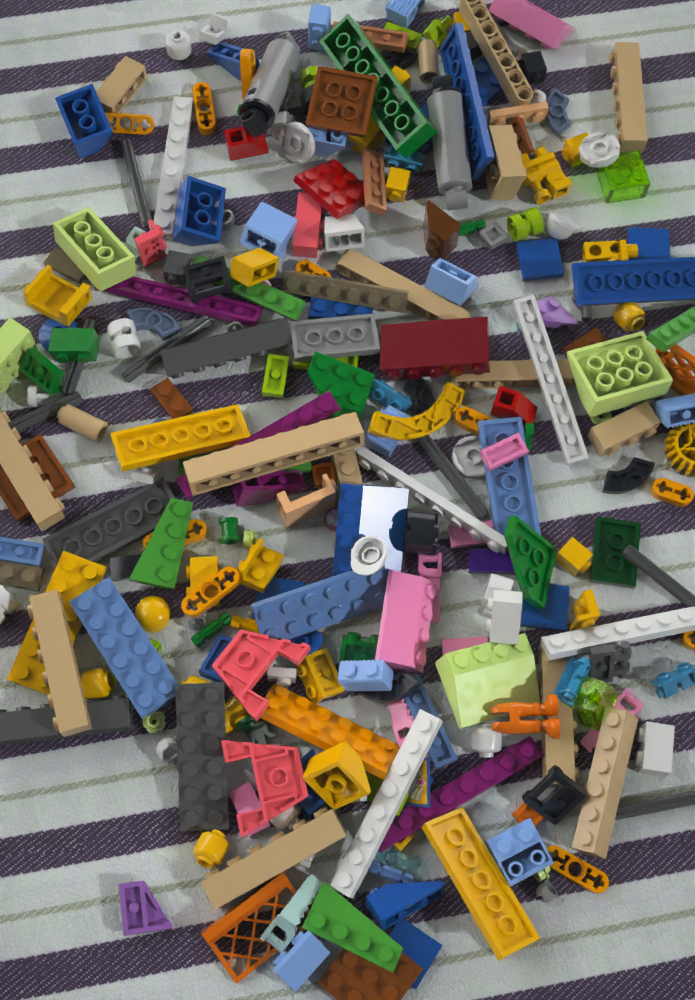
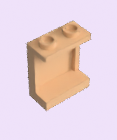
(309, 505)

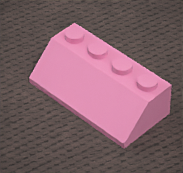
(532, 20)
(405, 622)

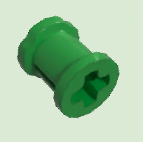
(229, 530)

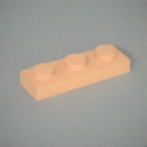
(530, 113)

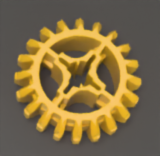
(681, 457)

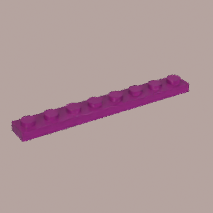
(180, 299)
(308, 414)
(463, 790)

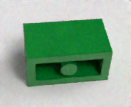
(74, 344)

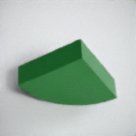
(528, 432)

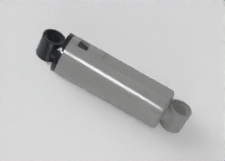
(270, 84)
(450, 141)

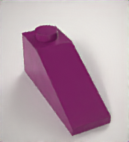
(266, 487)

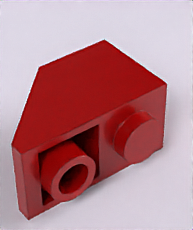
(243, 145)
(513, 404)

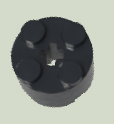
(421, 532)

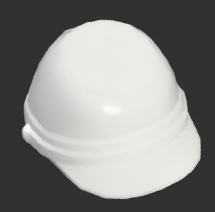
(560, 226)
(368, 555)

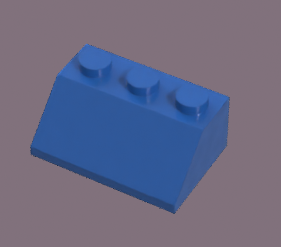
(85, 120)
(199, 212)

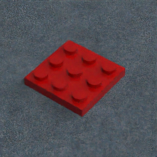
(332, 187)

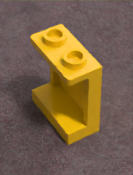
(56, 297)

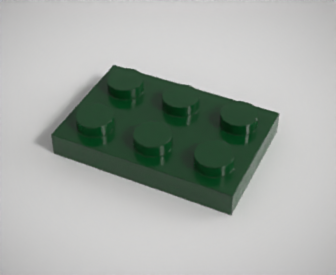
(609, 542)

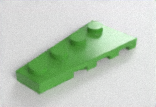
(164, 550)
(348, 928)

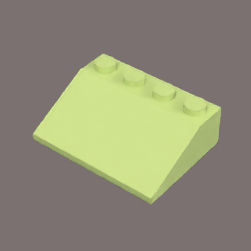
(618, 373)
(487, 677)

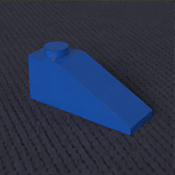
(228, 57)
(400, 900)

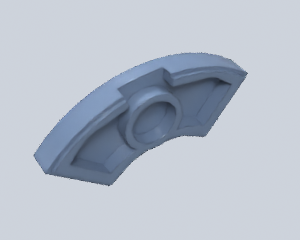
(556, 115)
(155, 321)

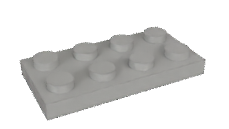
(335, 337)

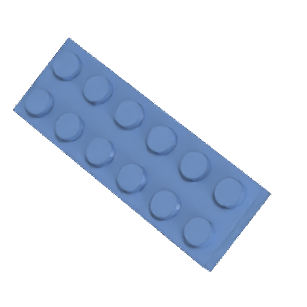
(511, 484)
(320, 604)
(125, 647)

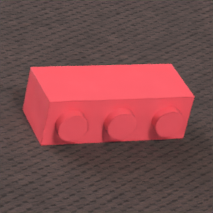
(308, 228)

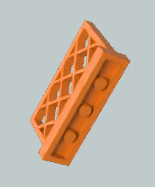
(683, 381)
(241, 912)

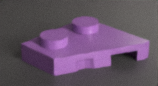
(554, 313)
(140, 910)

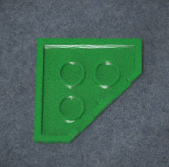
(345, 382)
(532, 560)

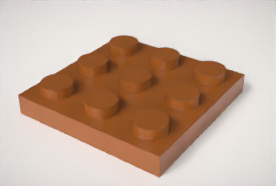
(341, 101)
(51, 470)
(359, 979)

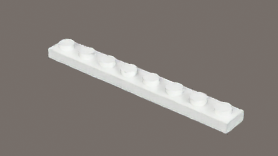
(173, 164)
(550, 379)
(424, 495)
(629, 630)
(386, 804)

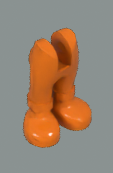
(522, 709)

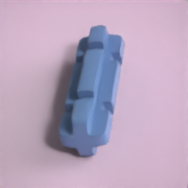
(390, 873)

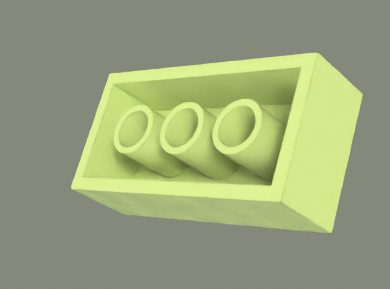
(94, 249)
(14, 344)

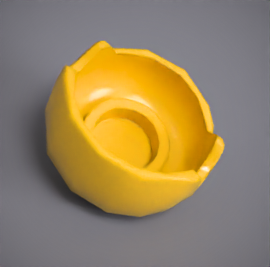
(152, 614)

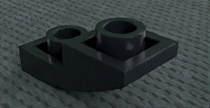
(123, 566)

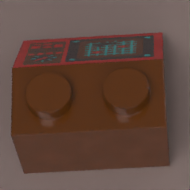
(440, 231)

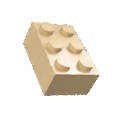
(506, 170)

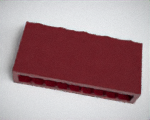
(435, 348)

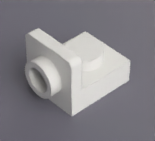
(147, 474)

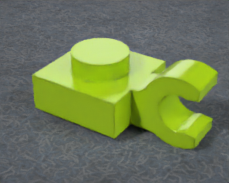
(436, 30)

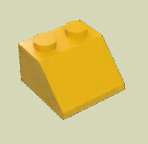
(337, 775)

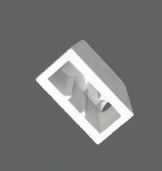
(343, 233)

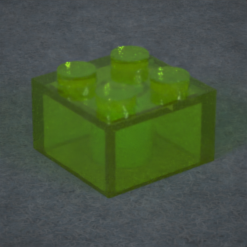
(624, 178)

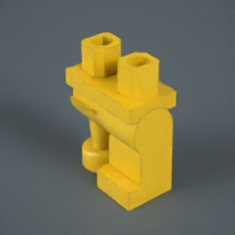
(546, 170)
(608, 251)

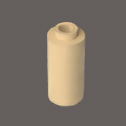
(428, 60)
(82, 422)

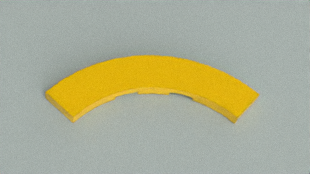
(420, 425)

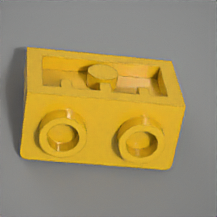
(259, 566)
(585, 611)
(319, 676)

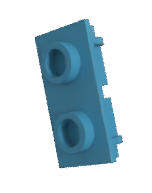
(412, 163)
(386, 396)
(572, 680)
(668, 681)

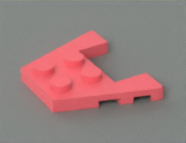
(248, 659)
(277, 778)

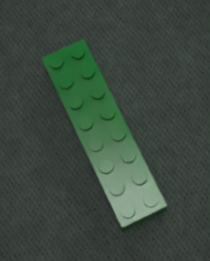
(392, 104)

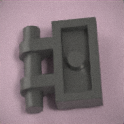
(603, 659)

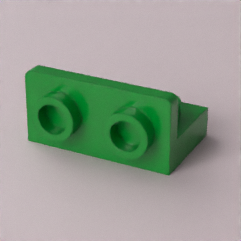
(42, 372)
(357, 647)

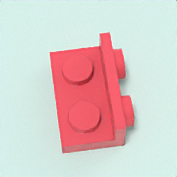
(151, 245)

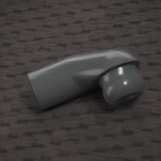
(586, 311)

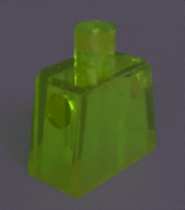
(592, 701)

